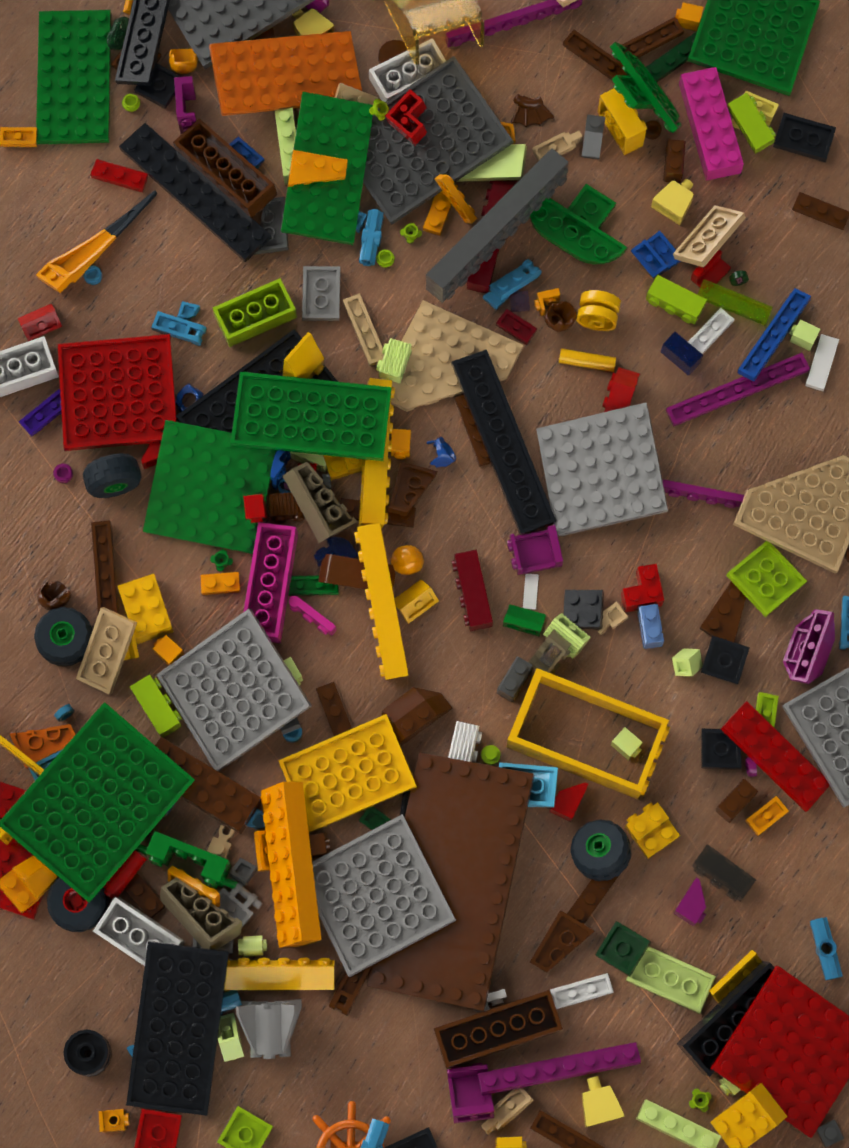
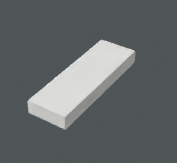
(711, 330)
(822, 362)
(581, 991)

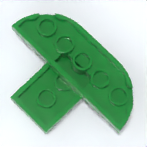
(641, 88)
(578, 227)

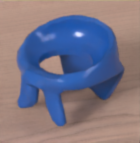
(187, 389)
(444, 451)

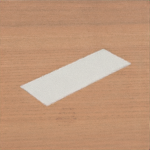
(530, 591)

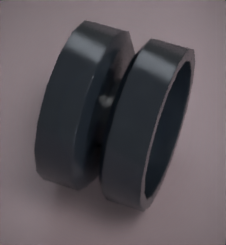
(77, 1046)

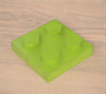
(244, 1131)

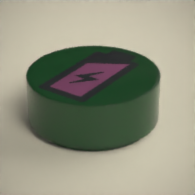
(738, 278)

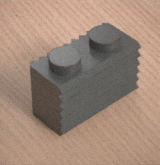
(514, 679)

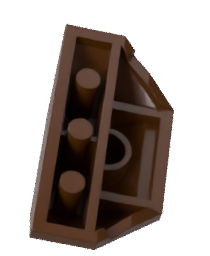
(415, 712)

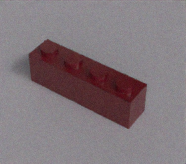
(473, 590)

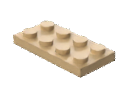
(709, 236)
(106, 650)

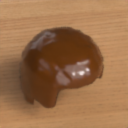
(560, 316)
(53, 595)

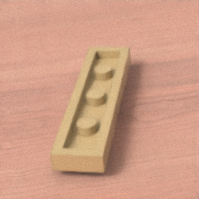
(364, 329)

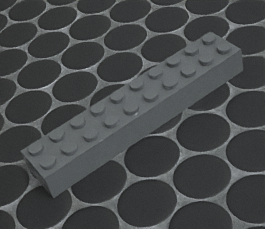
(497, 225)

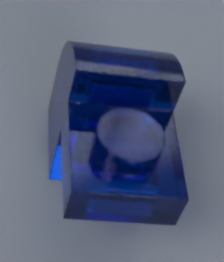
(336, 546)

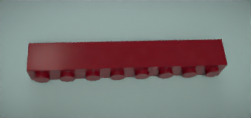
(482, 278)

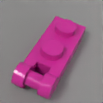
(312, 615)

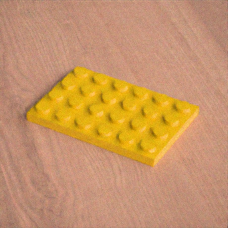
(349, 772)

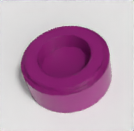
(63, 473)
(751, 768)

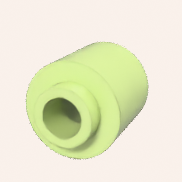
(252, 946)

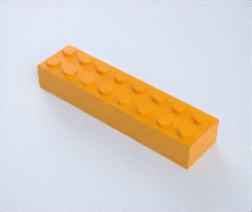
(290, 865)

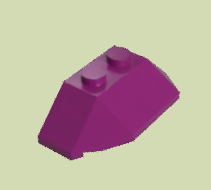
(810, 647)

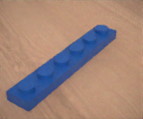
(774, 334)

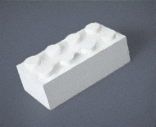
(401, 72)
(26, 366)
(132, 929)

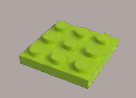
(766, 578)

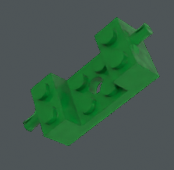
(215, 867)

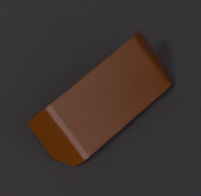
(346, 572)

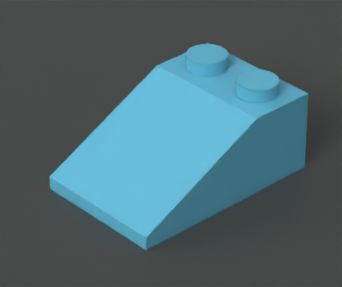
(543, 786)

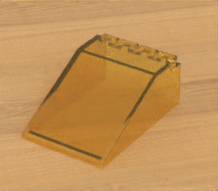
(419, 17)

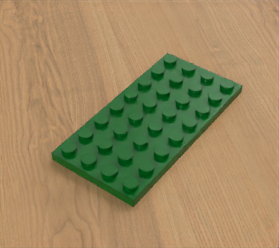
(73, 77)
(335, 130)
(311, 416)

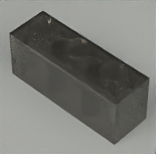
(723, 873)

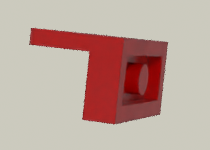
(712, 271)
(39, 322)

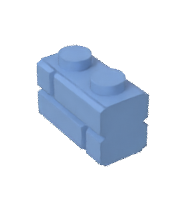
(650, 626)

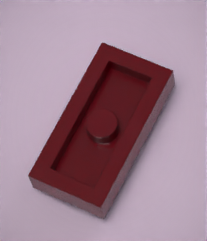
(516, 326)

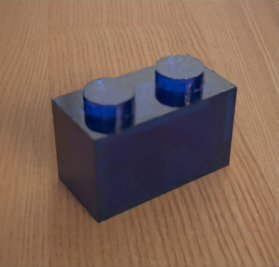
(681, 353)

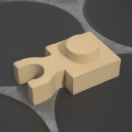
(612, 617)
(220, 845)

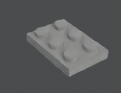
(321, 293)

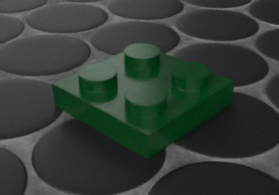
(623, 948)

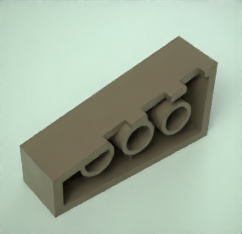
(317, 502)
(201, 918)

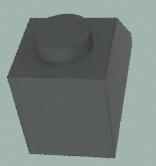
(593, 136)

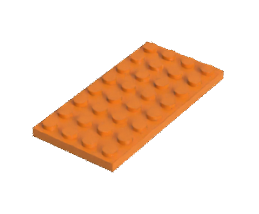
(276, 71)

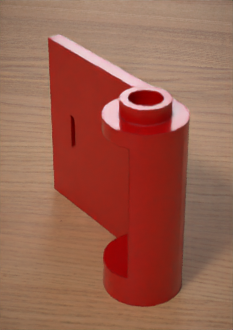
(124, 875)

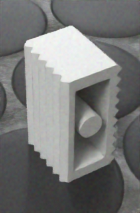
(464, 742)

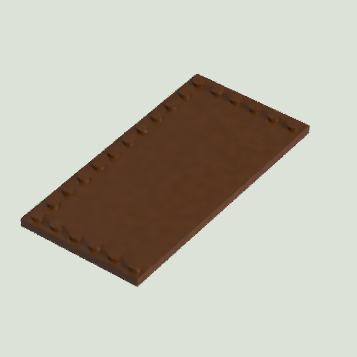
(470, 834)

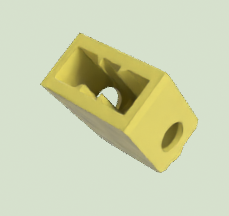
(311, 23)
(674, 200)
(600, 1104)

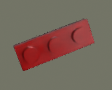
(119, 175)

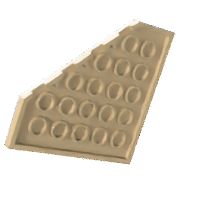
(437, 341)
(803, 513)

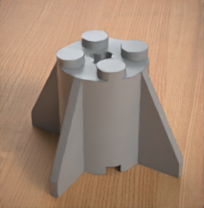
(269, 1026)

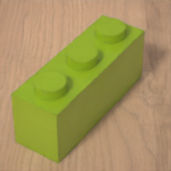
(751, 122)
(676, 300)
(156, 705)

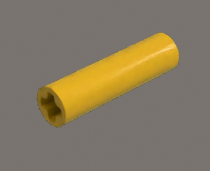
(587, 360)

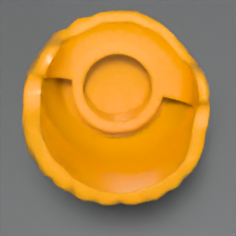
(183, 60)
(407, 560)

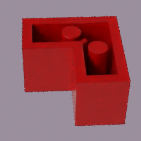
(404, 117)
(621, 389)
(647, 592)

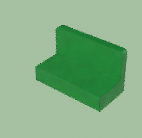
(524, 620)

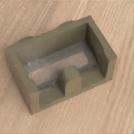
(550, 653)

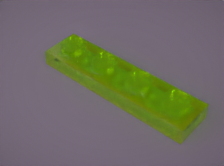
(735, 302)

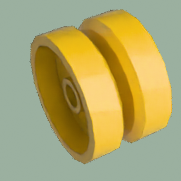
(598, 310)

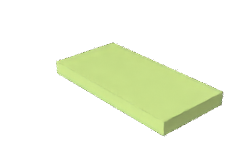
(503, 166)
(672, 979)

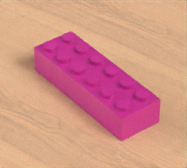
(711, 123)
(271, 576)

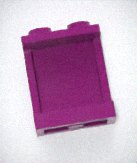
(183, 92)
(535, 551)
(466, 1095)

